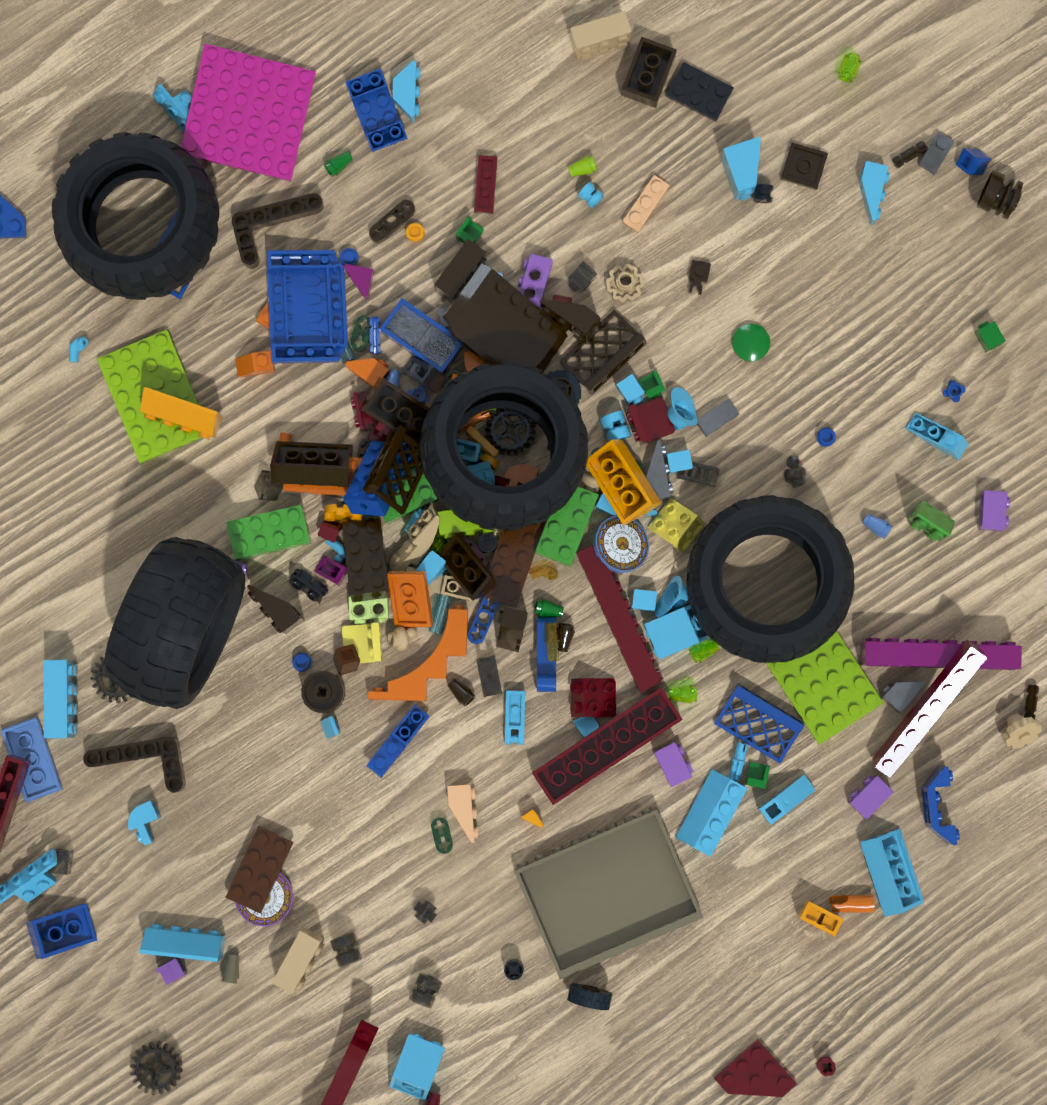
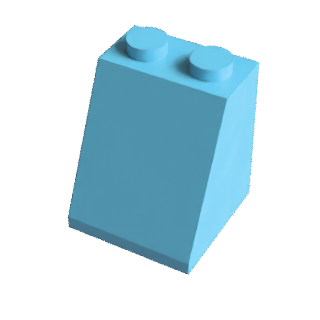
(741, 167)
(674, 632)
(417, 1066)

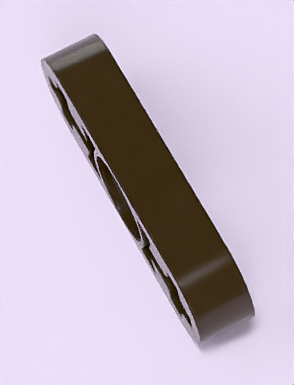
(377, 226)

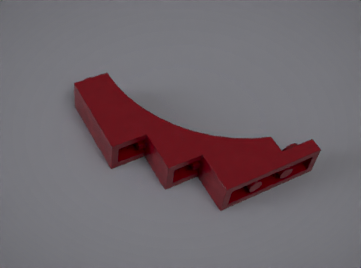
(350, 1064)

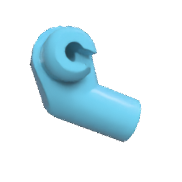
(76, 347)
(338, 547)

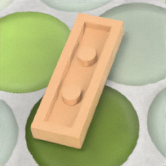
(646, 204)

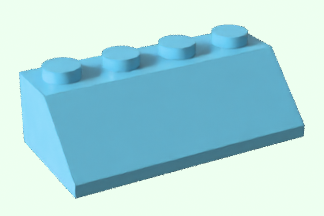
(711, 812)
(892, 872)
(183, 943)

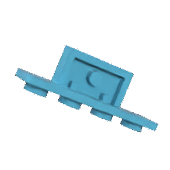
(176, 107)
(31, 880)

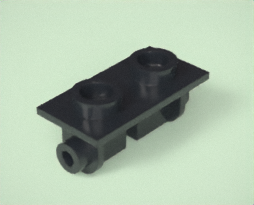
(314, 591)

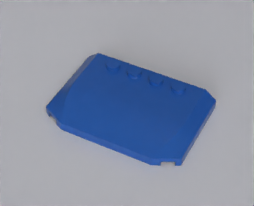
(306, 306)

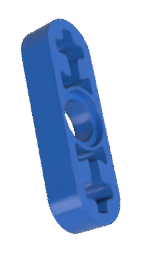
(483, 633)

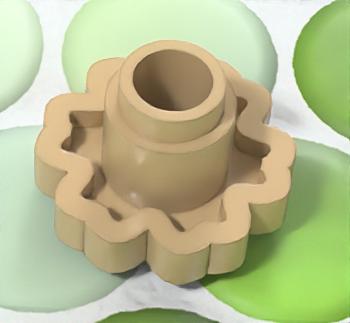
(625, 283)
(1021, 731)

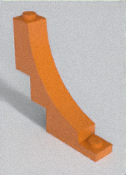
(414, 685)

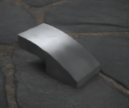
(717, 417)

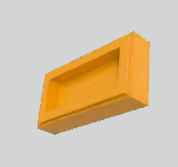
(476, 437)

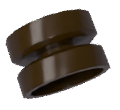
(312, 689)

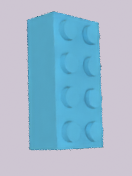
(60, 699)

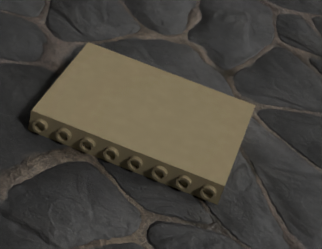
(607, 892)

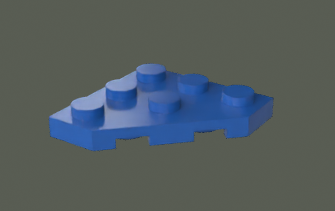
(11, 221)

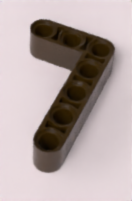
(269, 220)
(141, 753)

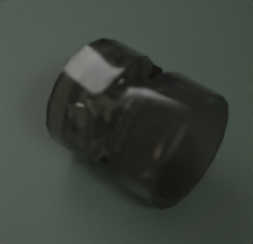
(348, 956)
(425, 990)

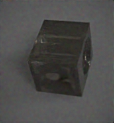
(581, 277)

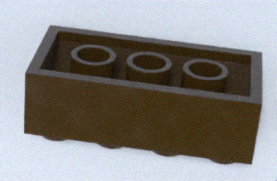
(311, 463)

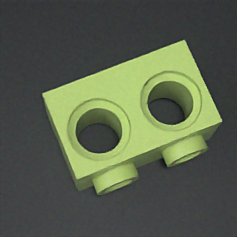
(369, 611)

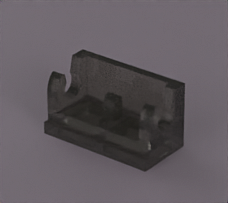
(489, 676)

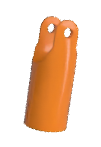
(853, 903)

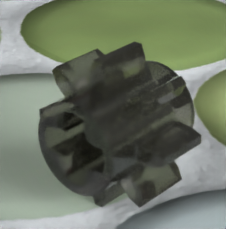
(425, 911)

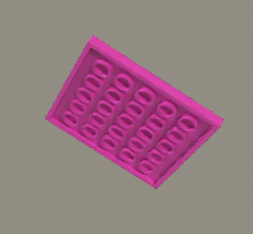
(247, 112)

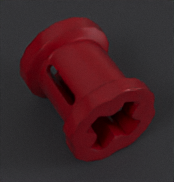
(826, 1060)

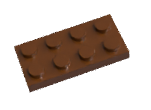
(259, 869)

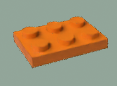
(410, 598)

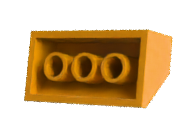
(180, 413)
(622, 481)

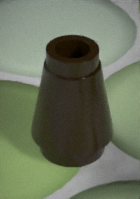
(565, 634)
(461, 692)

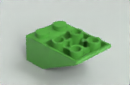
(931, 521)

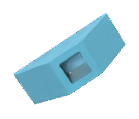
(406, 90)

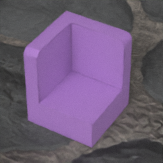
(172, 970)

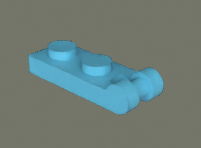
(515, 717)

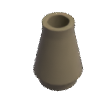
(231, 969)

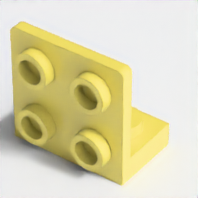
(677, 525)
(366, 641)

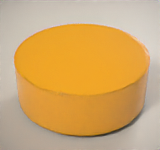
(415, 232)
(492, 461)

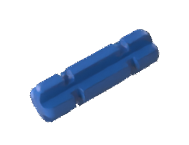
(374, 335)

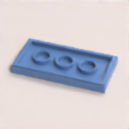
(29, 743)

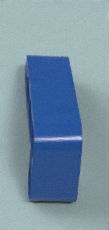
(545, 669)

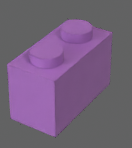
(993, 511)
(673, 764)
(870, 796)

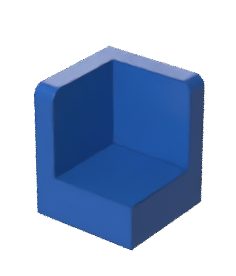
(973, 161)

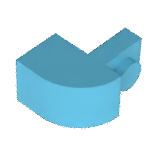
(140, 818)

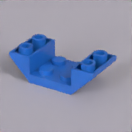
(376, 110)
(939, 778)

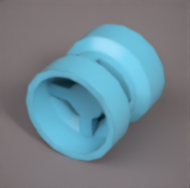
(590, 195)

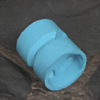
(621, 431)

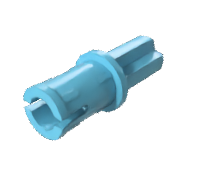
(738, 761)

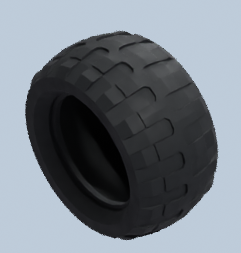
(99, 173)
(509, 388)
(782, 518)
(174, 622)

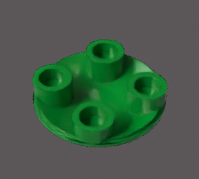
(751, 342)

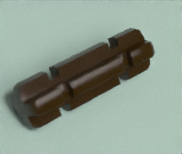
(909, 154)
(1031, 701)

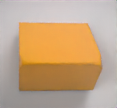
(533, 818)

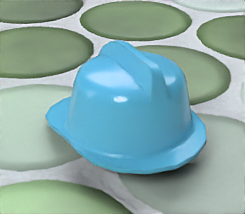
(682, 410)
(672, 598)

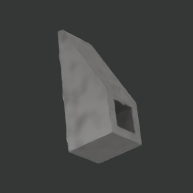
(658, 473)

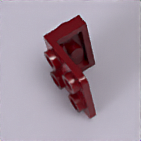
(650, 421)
(593, 697)

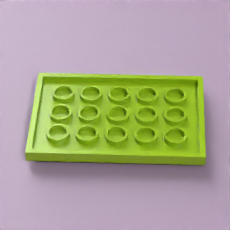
(152, 365)
(827, 688)

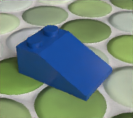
(61, 931)

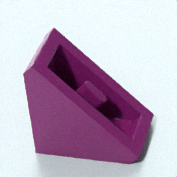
(361, 277)
(331, 570)

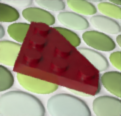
(755, 1074)

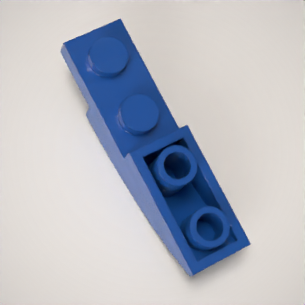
(397, 741)

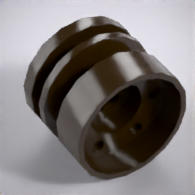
(1000, 194)

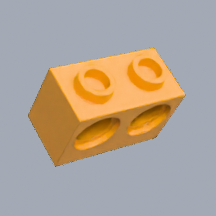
(820, 918)

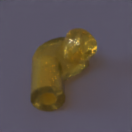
(545, 571)

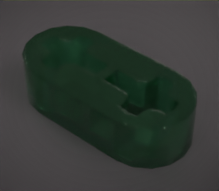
(357, 332)
(446, 833)

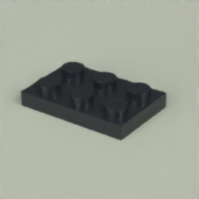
(699, 92)

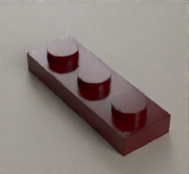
(485, 184)

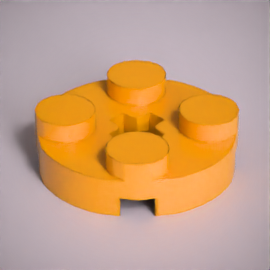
(343, 514)

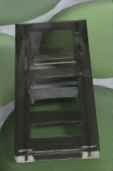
(714, 477)

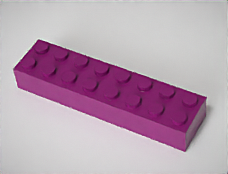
(934, 654)

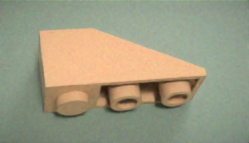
(460, 803)

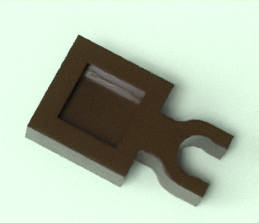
(699, 273)

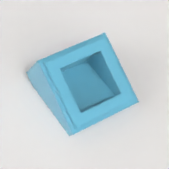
(586, 725)
(330, 727)

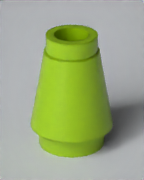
(584, 166)

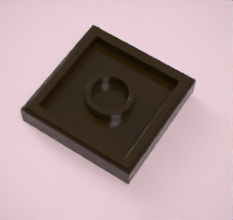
(804, 166)

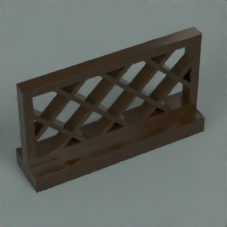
(616, 361)
(383, 465)

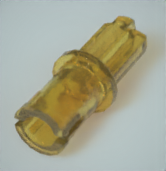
(552, 642)

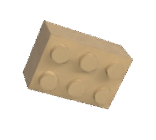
(600, 35)
(299, 961)

